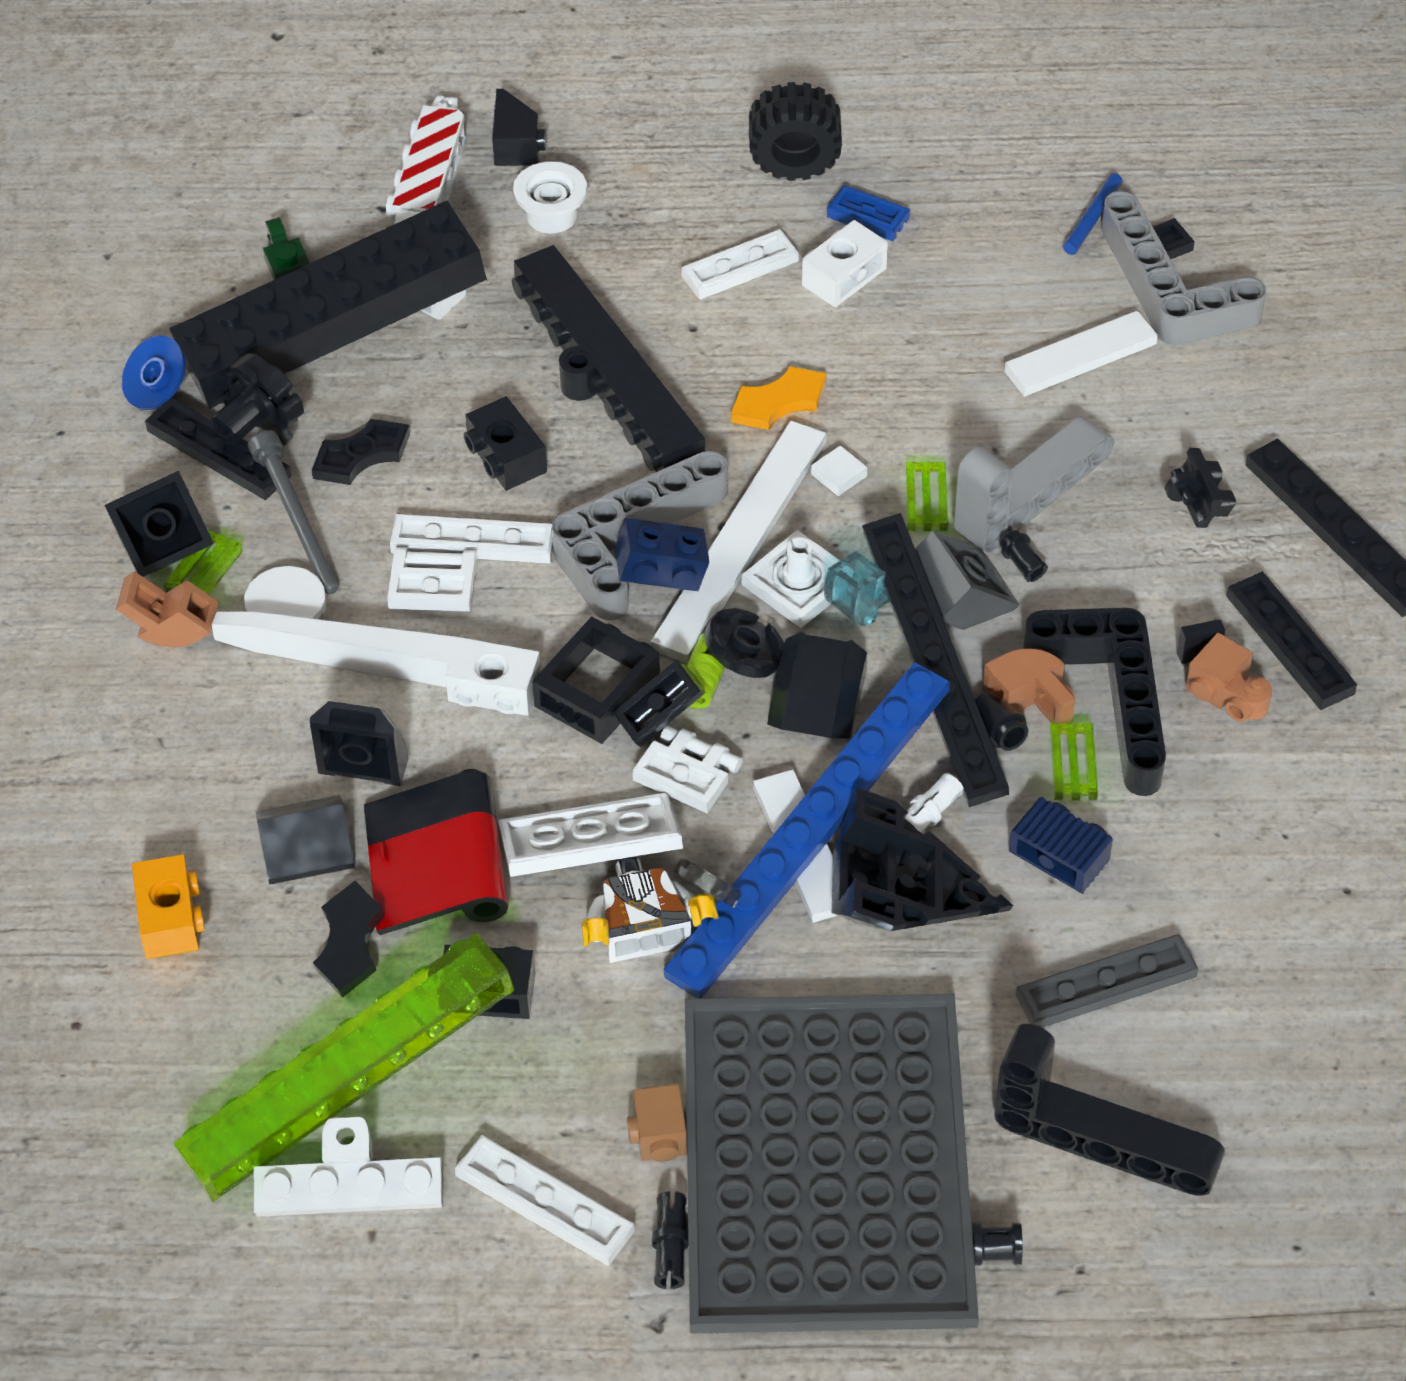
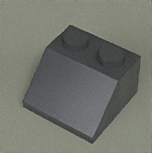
(963, 581)

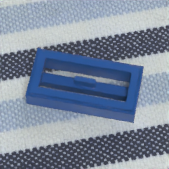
(867, 213)

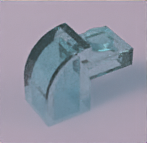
(856, 588)

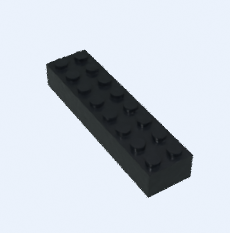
(333, 299)

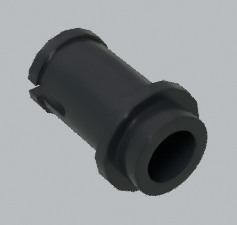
(1018, 549)

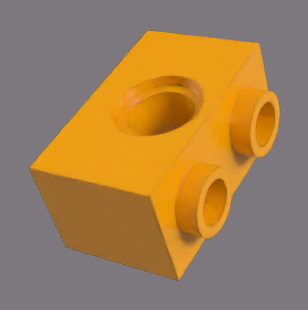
(164, 928)

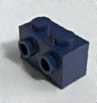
(661, 554)

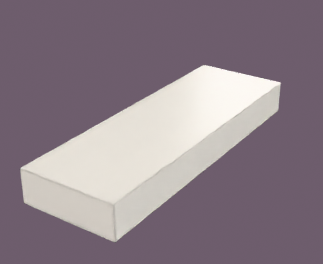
(739, 264)

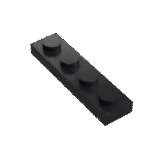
(198, 439)
(1291, 640)

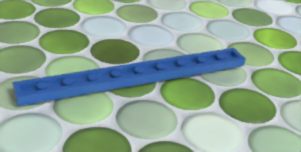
(806, 830)

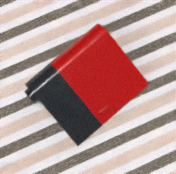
(436, 852)

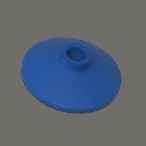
(153, 372)

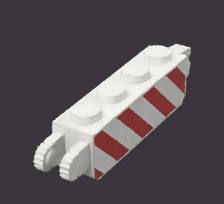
(429, 160)

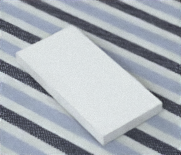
(589, 834)

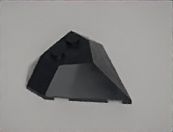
(899, 877)

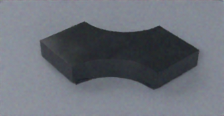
(345, 458)
(351, 921)

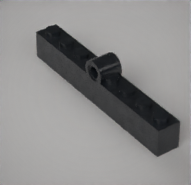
(603, 361)

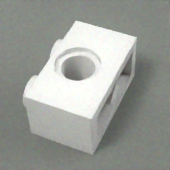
(844, 263)

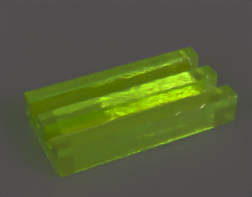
(926, 520)
(210, 569)
(1073, 788)

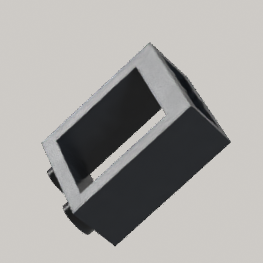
(579, 709)

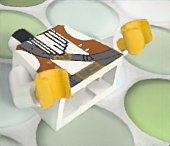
(643, 912)

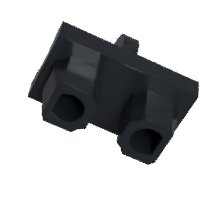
(1197, 487)

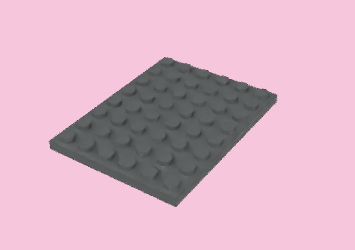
(827, 1165)

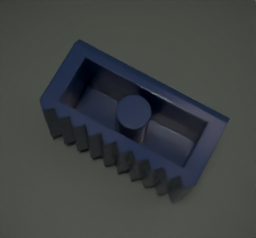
(1061, 844)

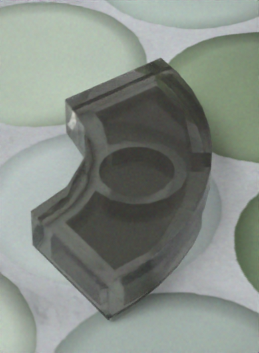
(707, 882)

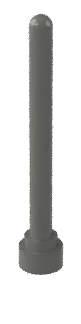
(267, 451)

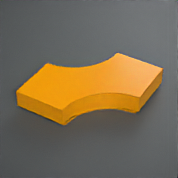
(765, 404)

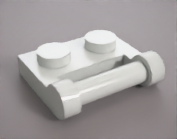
(432, 580)

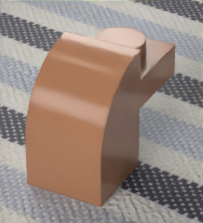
(170, 617)
(1028, 679)

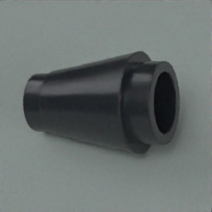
(1004, 724)

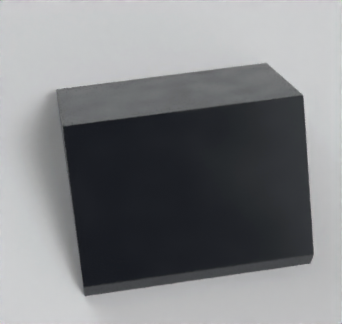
(159, 524)
(305, 839)

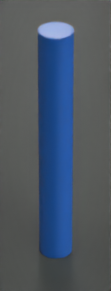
(1091, 215)

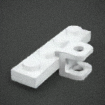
(347, 1178)

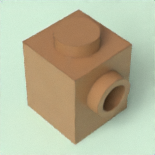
(658, 1123)

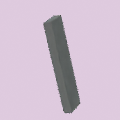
(1106, 981)

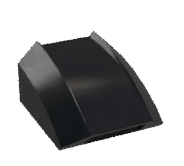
(818, 686)
(358, 743)

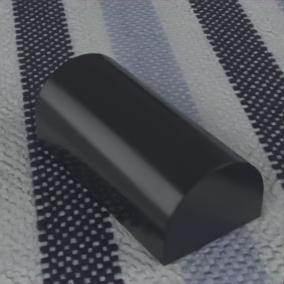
(659, 702)

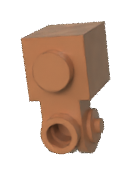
(1221, 678)

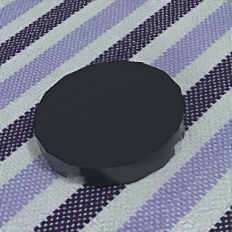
(744, 643)

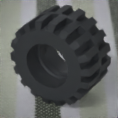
(795, 131)

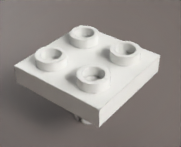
(792, 578)

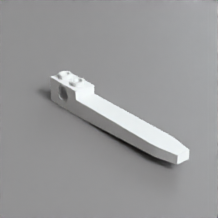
(470, 669)

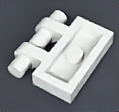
(683, 776)

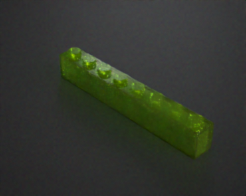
(343, 1066)

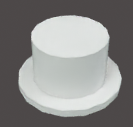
(550, 195)

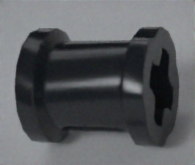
(997, 1243)

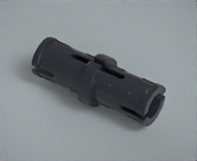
(670, 1240)

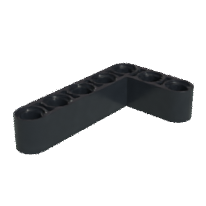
(1122, 642)
(1095, 1127)

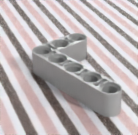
(1173, 310)
(1003, 499)
(590, 531)

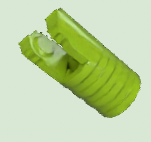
(706, 670)

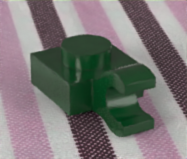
(282, 255)

